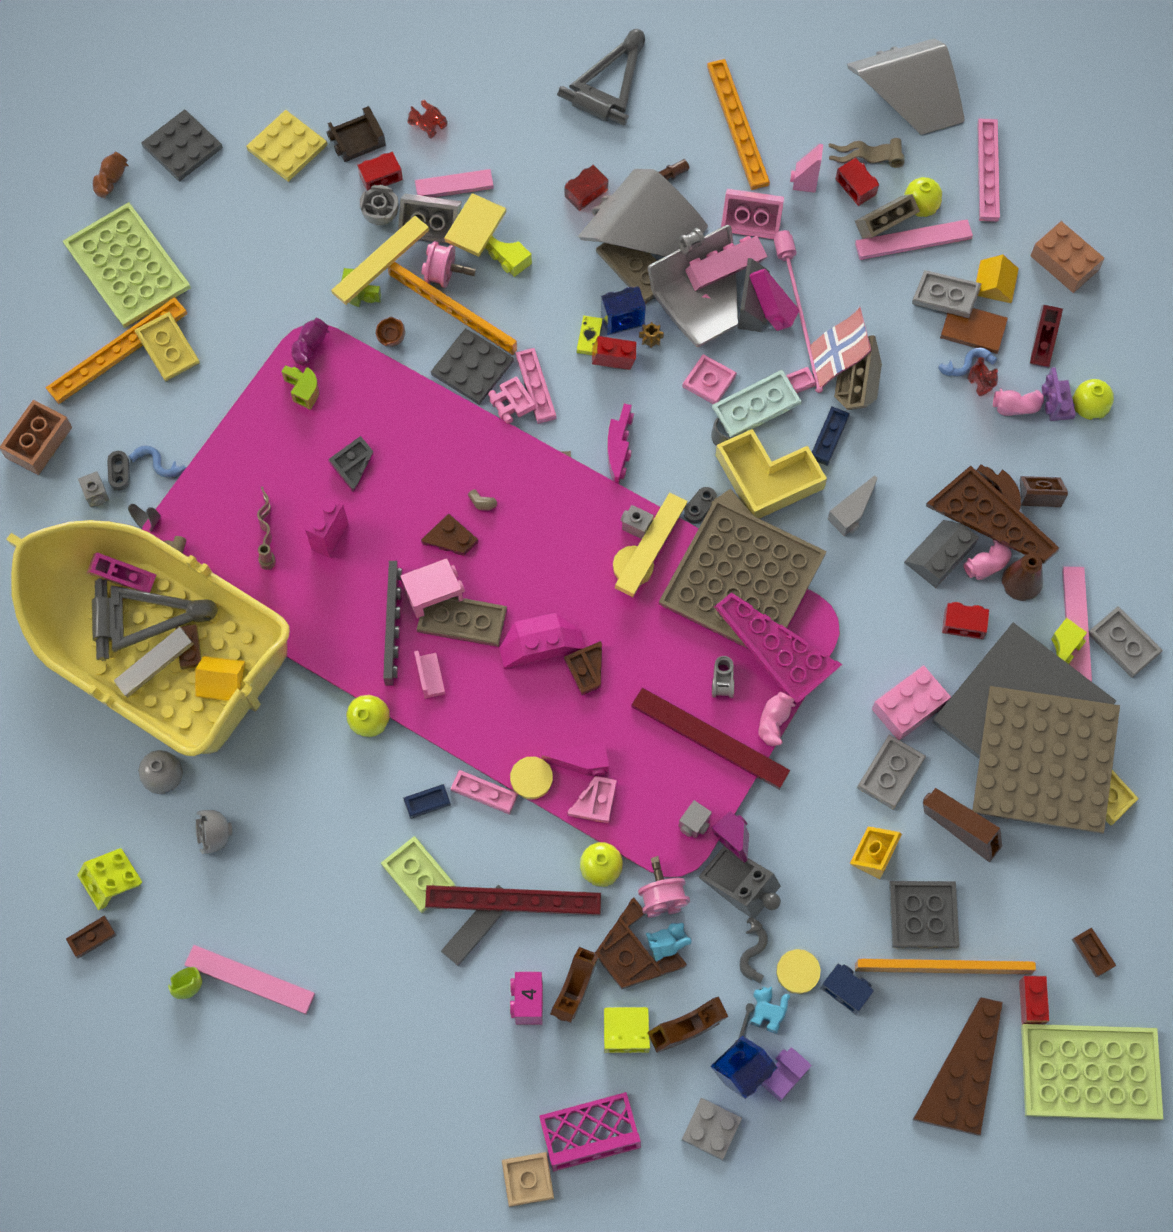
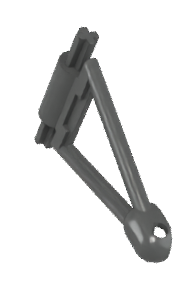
(598, 102)
(108, 616)

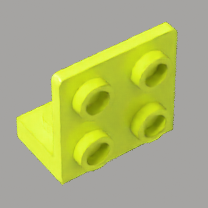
(108, 877)
(626, 1030)

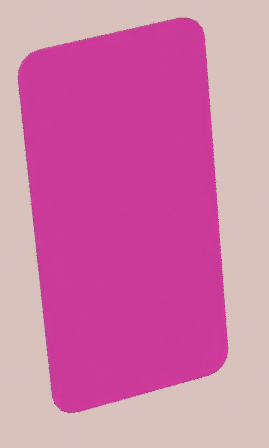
(535, 552)

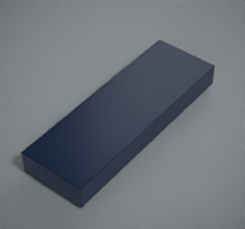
(830, 435)

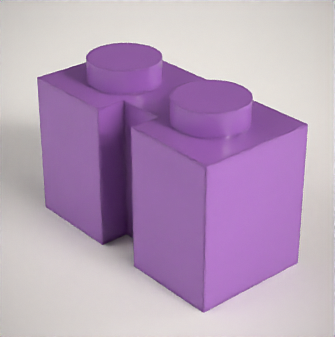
(789, 1071)

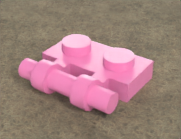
(518, 399)

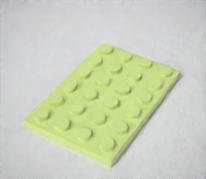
(126, 265)
(1091, 1072)

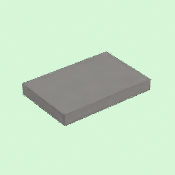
(946, 293)
(1125, 642)
(891, 772)

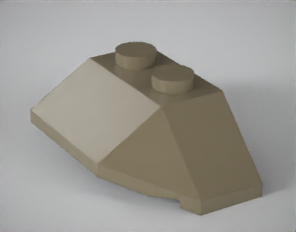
(860, 383)

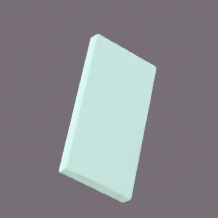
(756, 404)

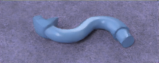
(949, 370)
(139, 452)

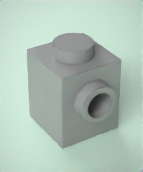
(93, 489)
(636, 521)
(695, 820)

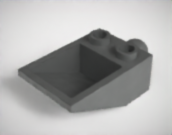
(742, 884)

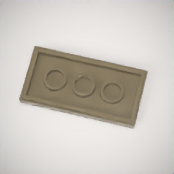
(630, 266)
(464, 621)

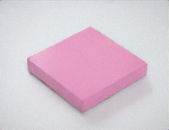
(709, 379)

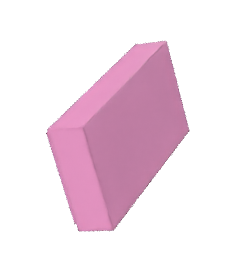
(801, 380)

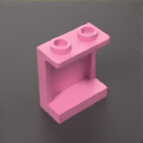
(431, 585)

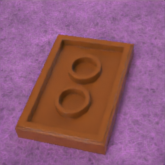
(977, 331)

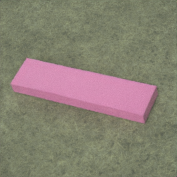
(455, 184)
(536, 385)

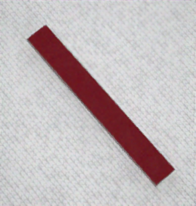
(710, 738)
(513, 900)

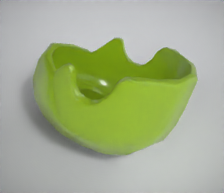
(185, 983)

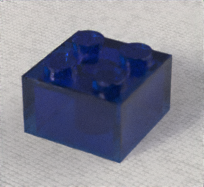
(623, 310)
(744, 1067)

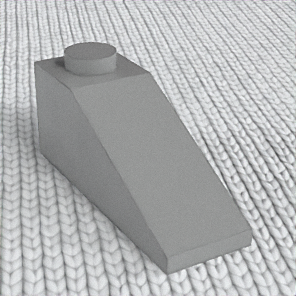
(848, 513)

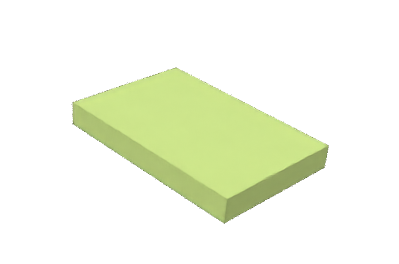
(413, 870)

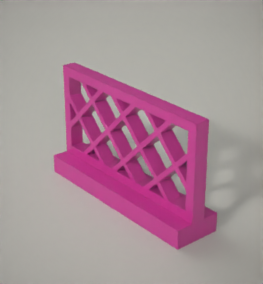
(597, 1149)

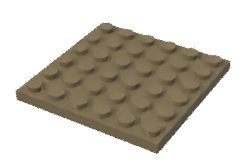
(744, 558)
(1046, 759)

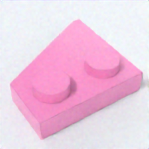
(595, 801)

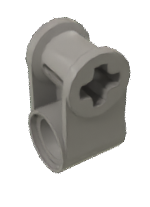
(723, 681)

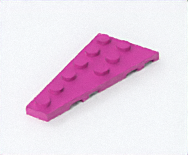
(783, 654)

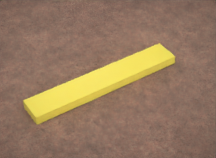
(380, 260)
(651, 544)

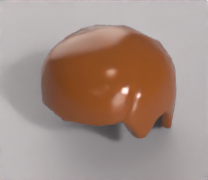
(390, 332)

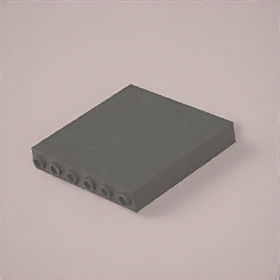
(1017, 664)

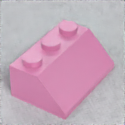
(752, 213)

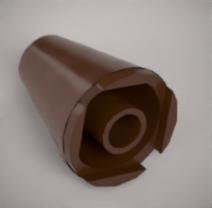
(1024, 578)

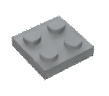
(711, 1129)

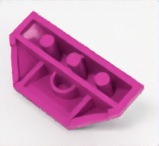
(540, 640)

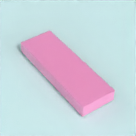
(484, 792)

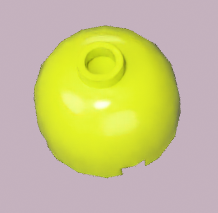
(926, 194)
(1093, 399)
(367, 715)
(601, 864)

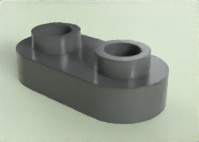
(118, 472)
(700, 503)

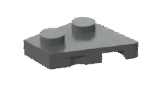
(352, 461)

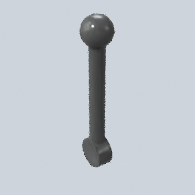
(749, 1008)

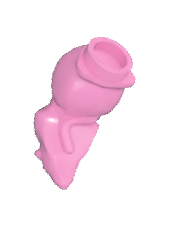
(1012, 403)
(989, 563)
(774, 714)

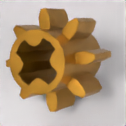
(651, 334)

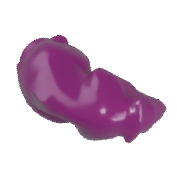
(309, 338)

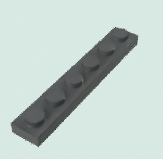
(392, 631)

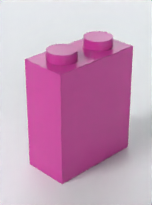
(327, 526)

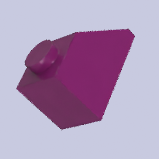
(733, 834)

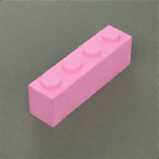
(725, 263)

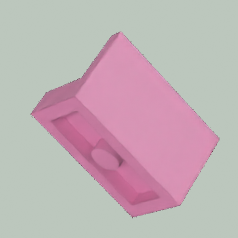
(430, 675)

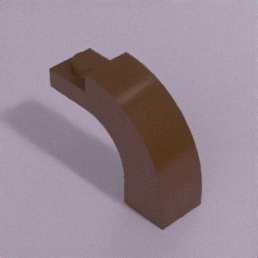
(1003, 483)
(575, 985)
(688, 1026)

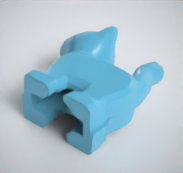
(664, 941)
(765, 1011)

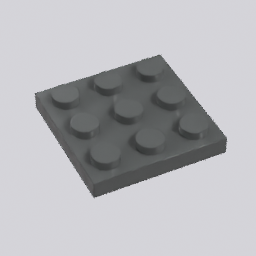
(182, 145)
(472, 366)
(924, 914)

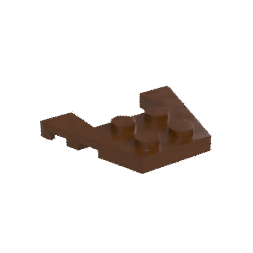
(626, 956)

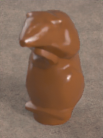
(109, 173)

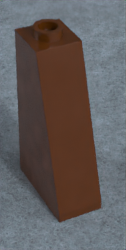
(964, 824)

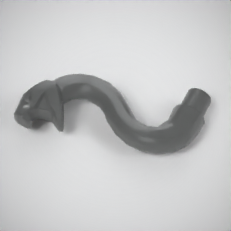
(747, 971)

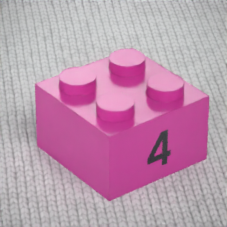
(528, 994)

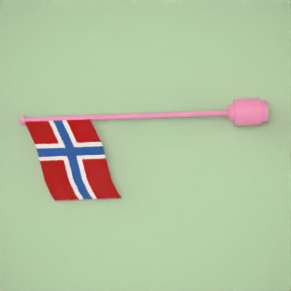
(837, 347)

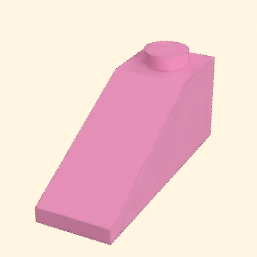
(807, 171)

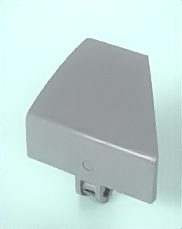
(916, 83)
(643, 215)
(696, 316)

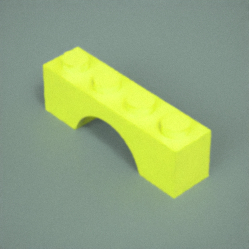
(512, 256)
(1067, 639)

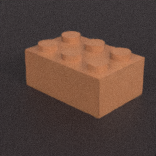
(1067, 256)
(35, 437)

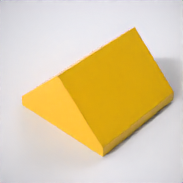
(997, 278)
(218, 677)
(875, 850)

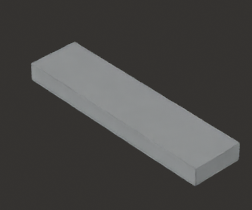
(153, 662)

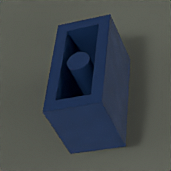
(847, 988)

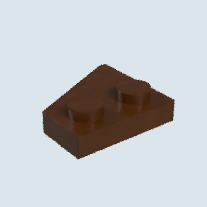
(450, 536)
(586, 667)

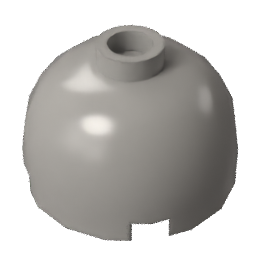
(379, 205)
(160, 772)
(212, 831)

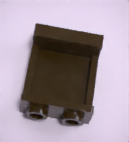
(357, 136)

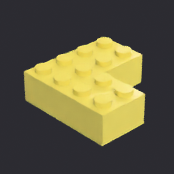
(764, 483)

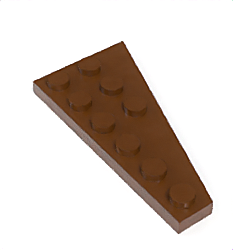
(984, 509)
(962, 1083)

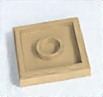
(527, 1179)

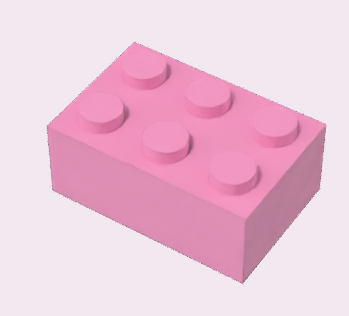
(911, 703)

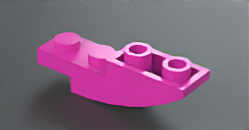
(617, 445)

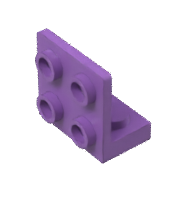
(1058, 397)

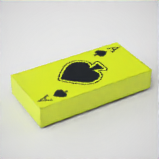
(588, 334)

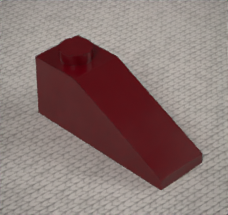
(1045, 335)

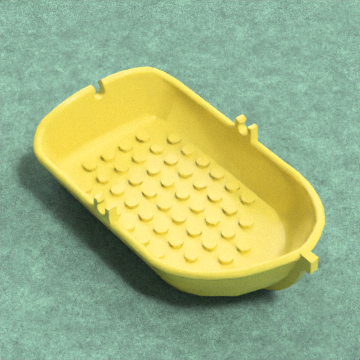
(55, 615)

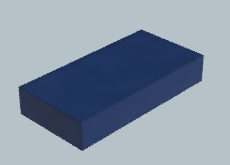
(427, 801)

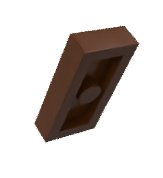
(192, 655)
(91, 937)
(1093, 952)

